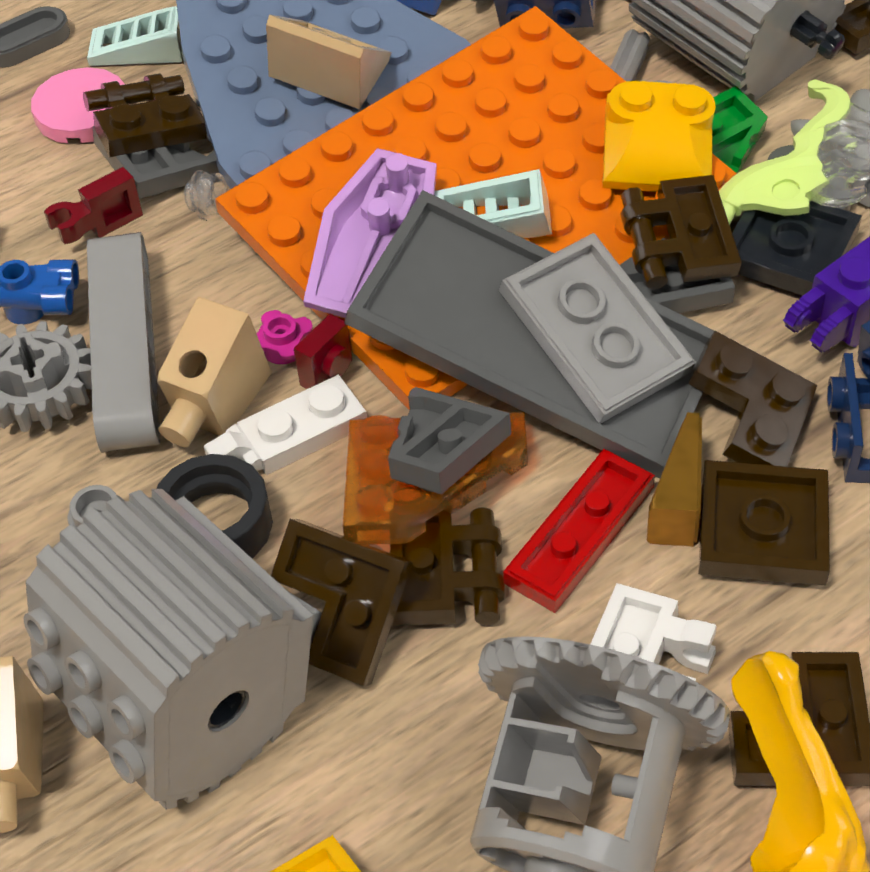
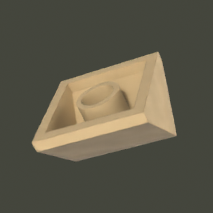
(323, 60)

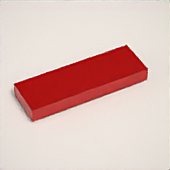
(578, 530)

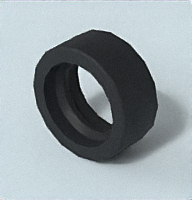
(226, 475)

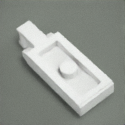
(291, 427)

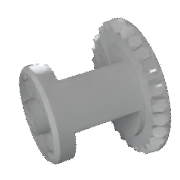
(547, 768)

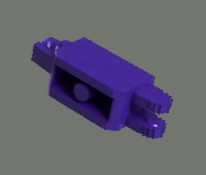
(836, 301)

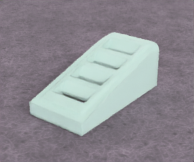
(138, 40)
(512, 190)

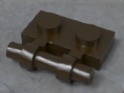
(145, 125)
(697, 230)
(434, 585)

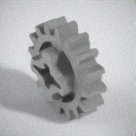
(60, 376)

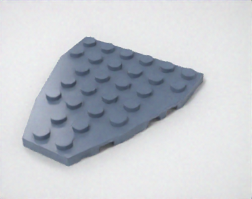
(263, 119)

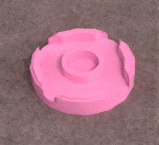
(60, 106)

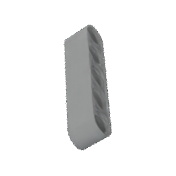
(122, 343)

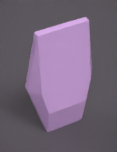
(361, 225)

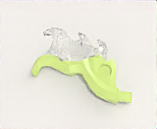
(825, 160)

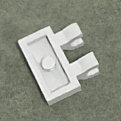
(649, 625)

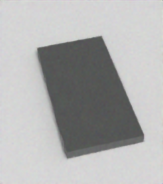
(443, 305)

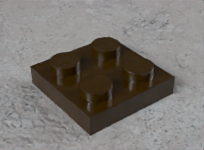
(765, 522)

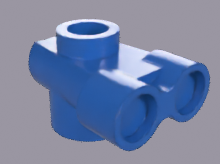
(37, 289)

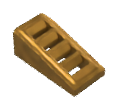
(677, 498)

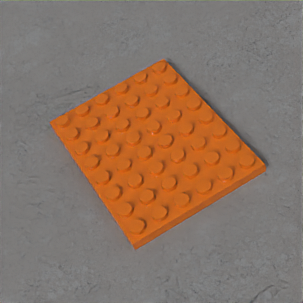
(488, 112)

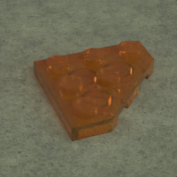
(395, 512)

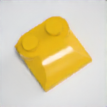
(656, 134)

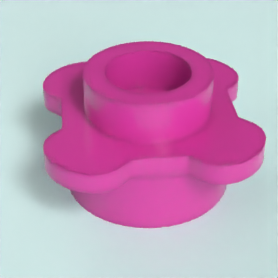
(281, 334)

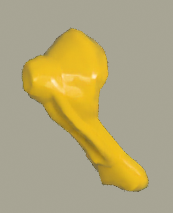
(812, 814)

